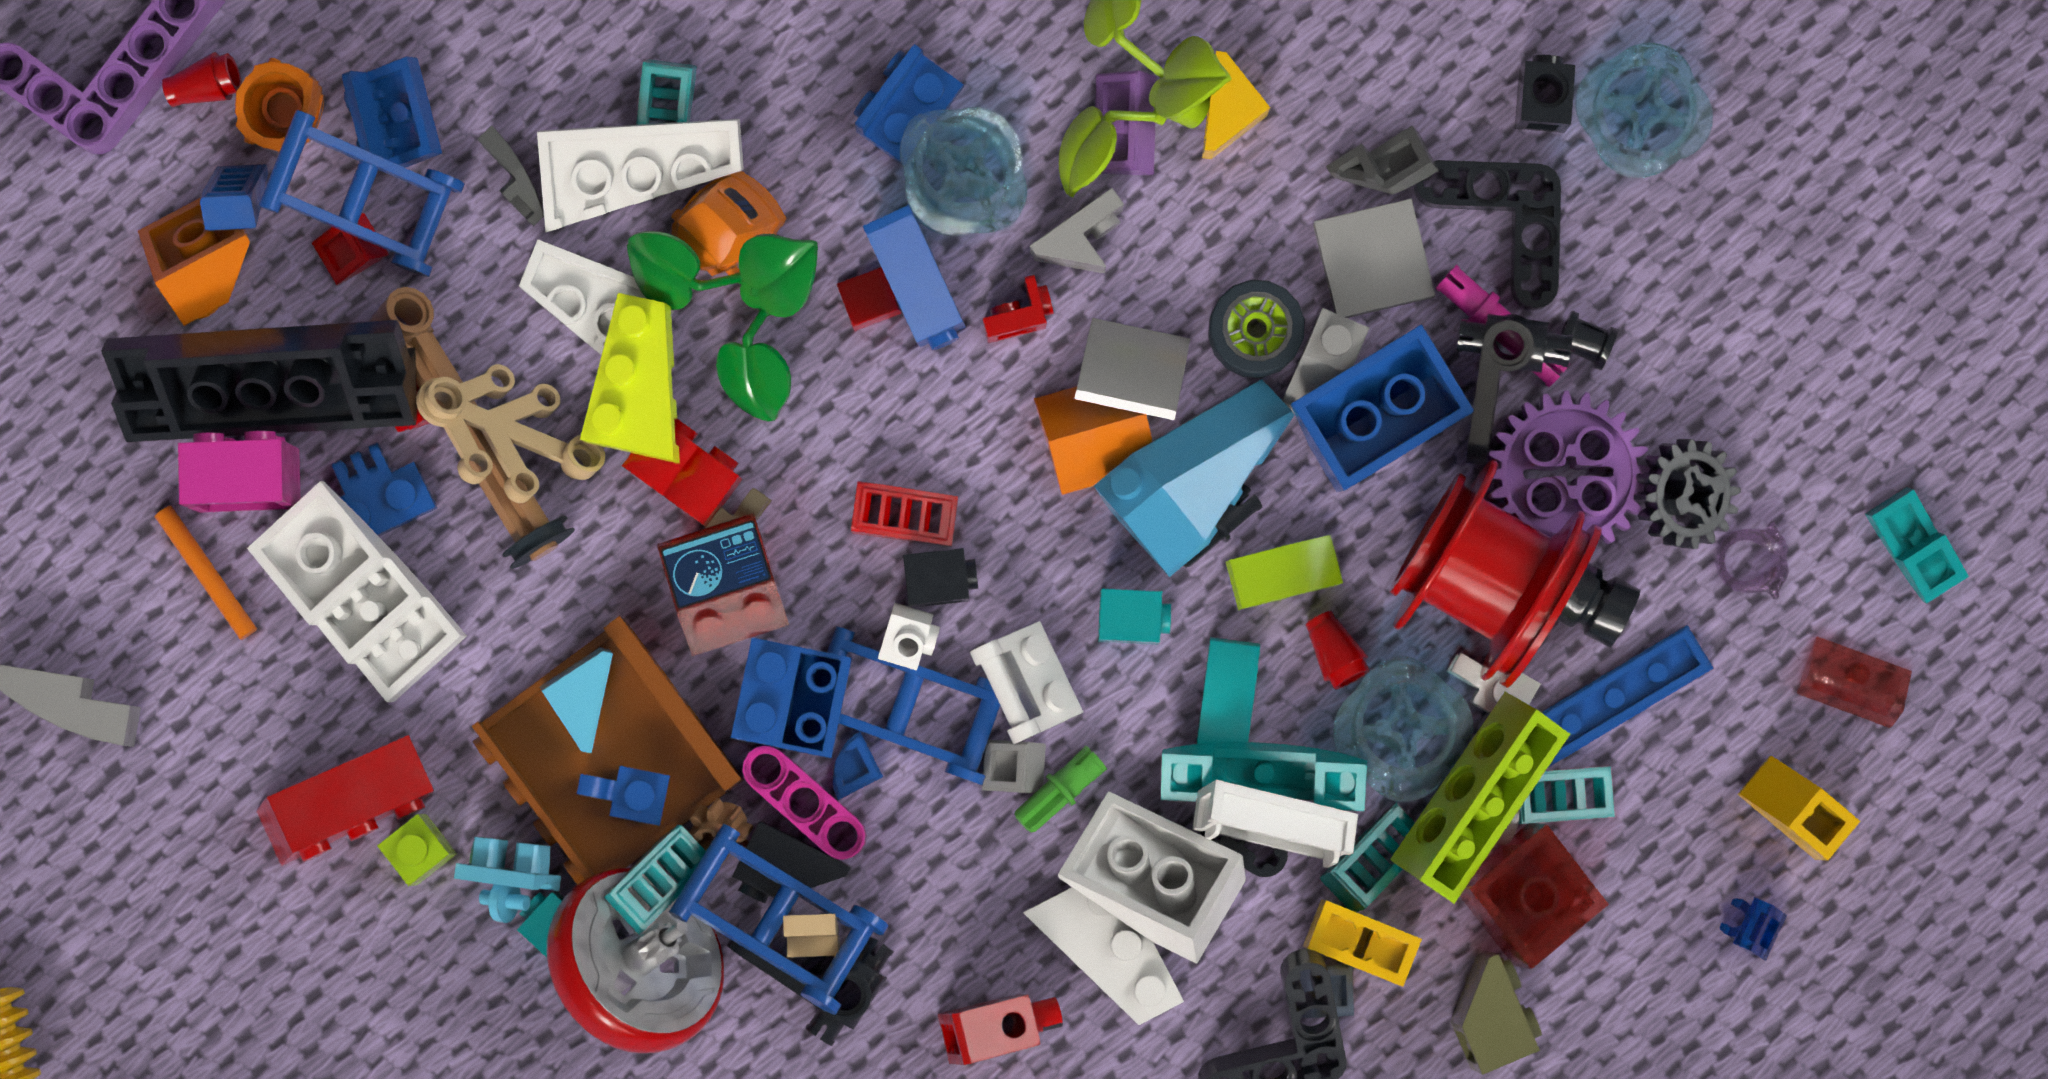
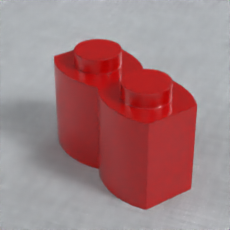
(696, 484)

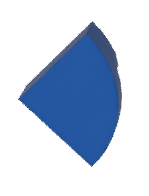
(854, 767)

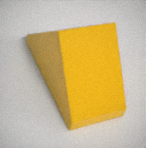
(1231, 110)

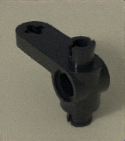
(1538, 349)
(864, 973)

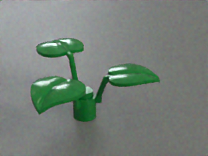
(773, 278)

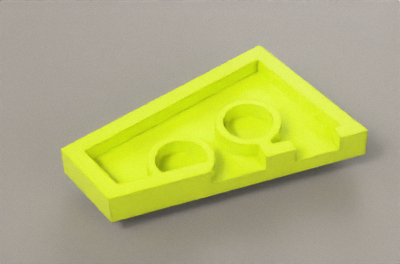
(633, 389)

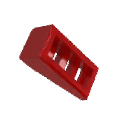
(862, 508)

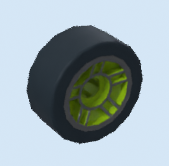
(1273, 308)

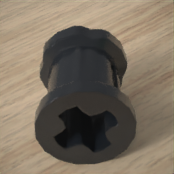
(1589, 340)

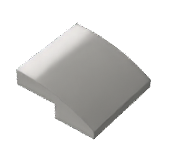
(1132, 369)

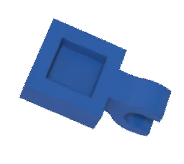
(634, 796)

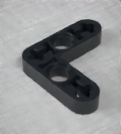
(1525, 212)
(1306, 1041)

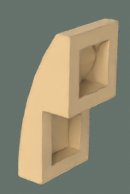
(811, 935)

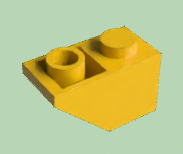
(1799, 808)

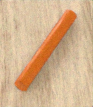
(205, 572)

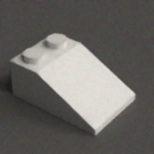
(1155, 875)

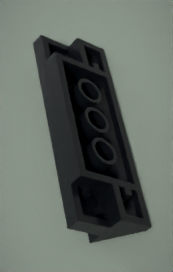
(263, 380)

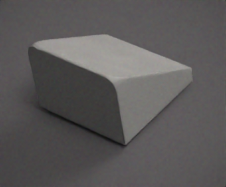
(1014, 766)

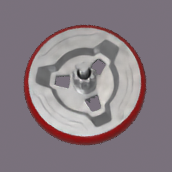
(595, 966)

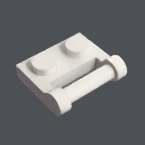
(1028, 681)

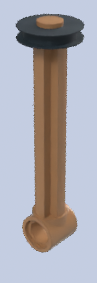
(524, 521)

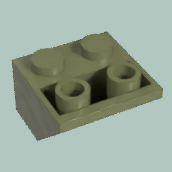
(1489, 1017)

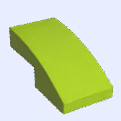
(1284, 572)

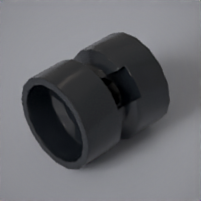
(1600, 606)

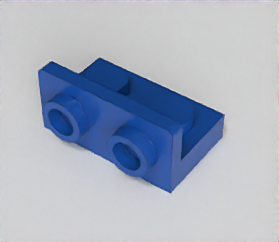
(912, 88)

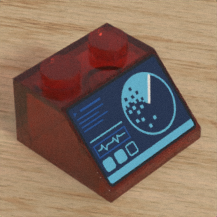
(723, 584)

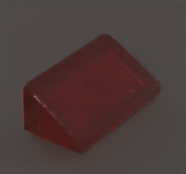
(1855, 682)

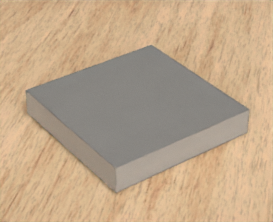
(1374, 259)

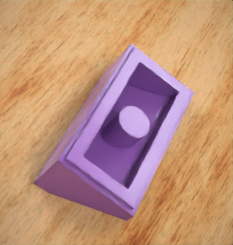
(1134, 138)

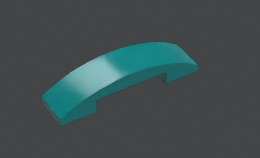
(1276, 768)

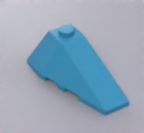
(1188, 478)

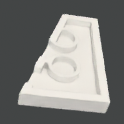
(576, 290)
(1109, 953)

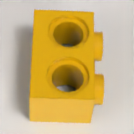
(1362, 942)

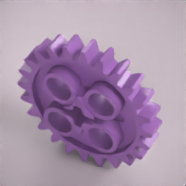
(1565, 427)

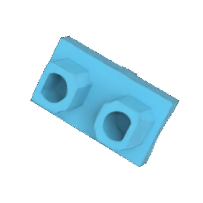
(528, 872)

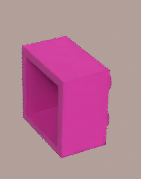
(238, 475)

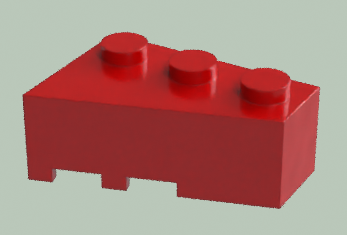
(345, 801)

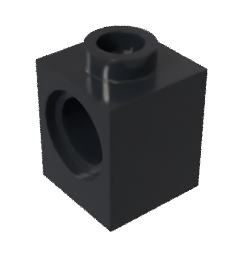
(1541, 116)
(939, 577)

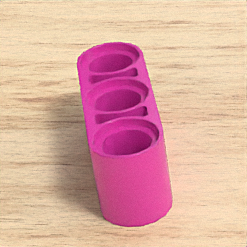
(782, 790)

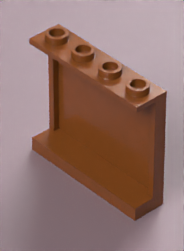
(639, 727)

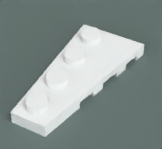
(620, 166)

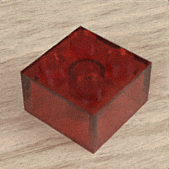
(1532, 896)

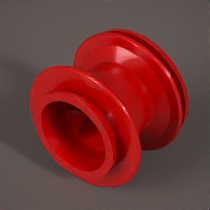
(1493, 573)

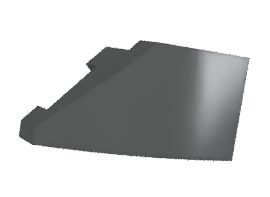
(1390, 166)
(519, 189)

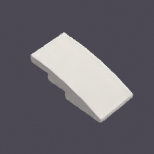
(356, 591)

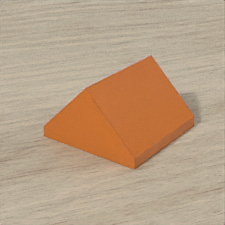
(1088, 437)

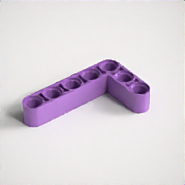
(124, 62)

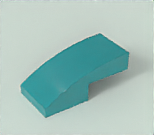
(1916, 545)
(1228, 691)

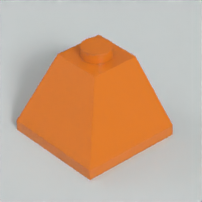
(192, 264)

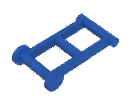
(435, 182)
(960, 766)
(859, 920)

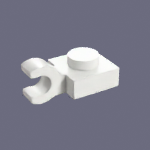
(1490, 691)

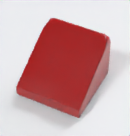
(346, 254)
(868, 299)

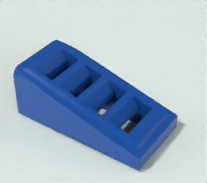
(233, 197)

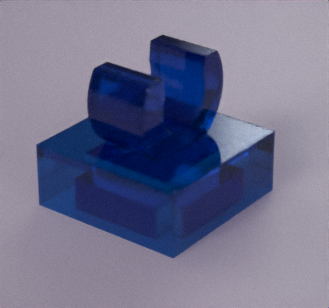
(1758, 928)

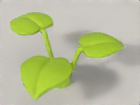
(1179, 95)

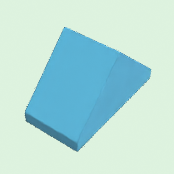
(579, 696)

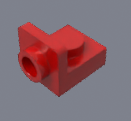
(1011, 320)

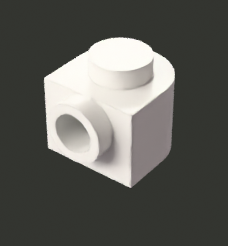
(908, 636)

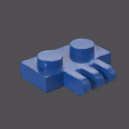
(383, 496)

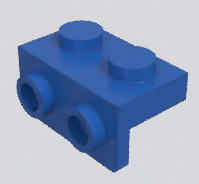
(392, 112)

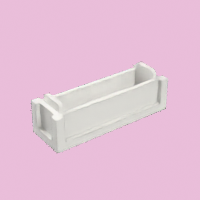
(1275, 821)

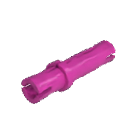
(1478, 304)

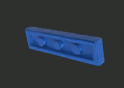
(1628, 689)

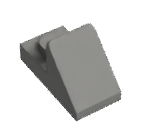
(1068, 242)

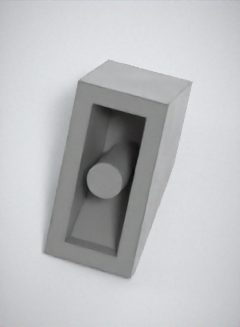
(1328, 352)

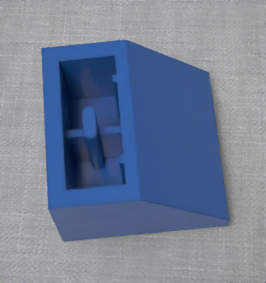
(791, 698)

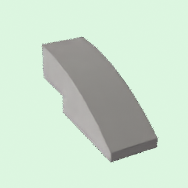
(68, 704)

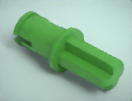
(1060, 789)

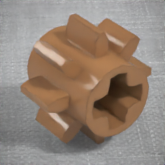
(709, 821)

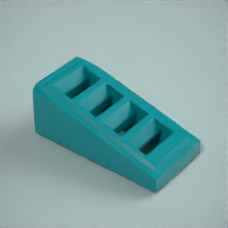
(648, 90)
(1602, 796)
(679, 856)
(1344, 887)

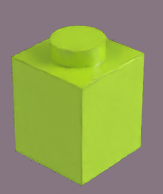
(417, 849)

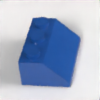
(1380, 409)

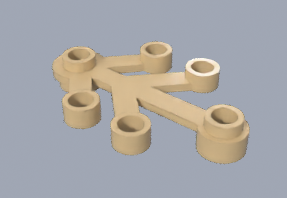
(502, 430)

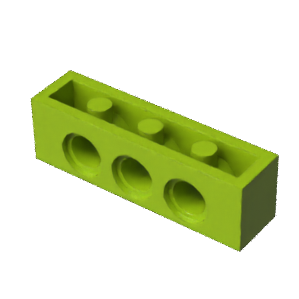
(1480, 796)

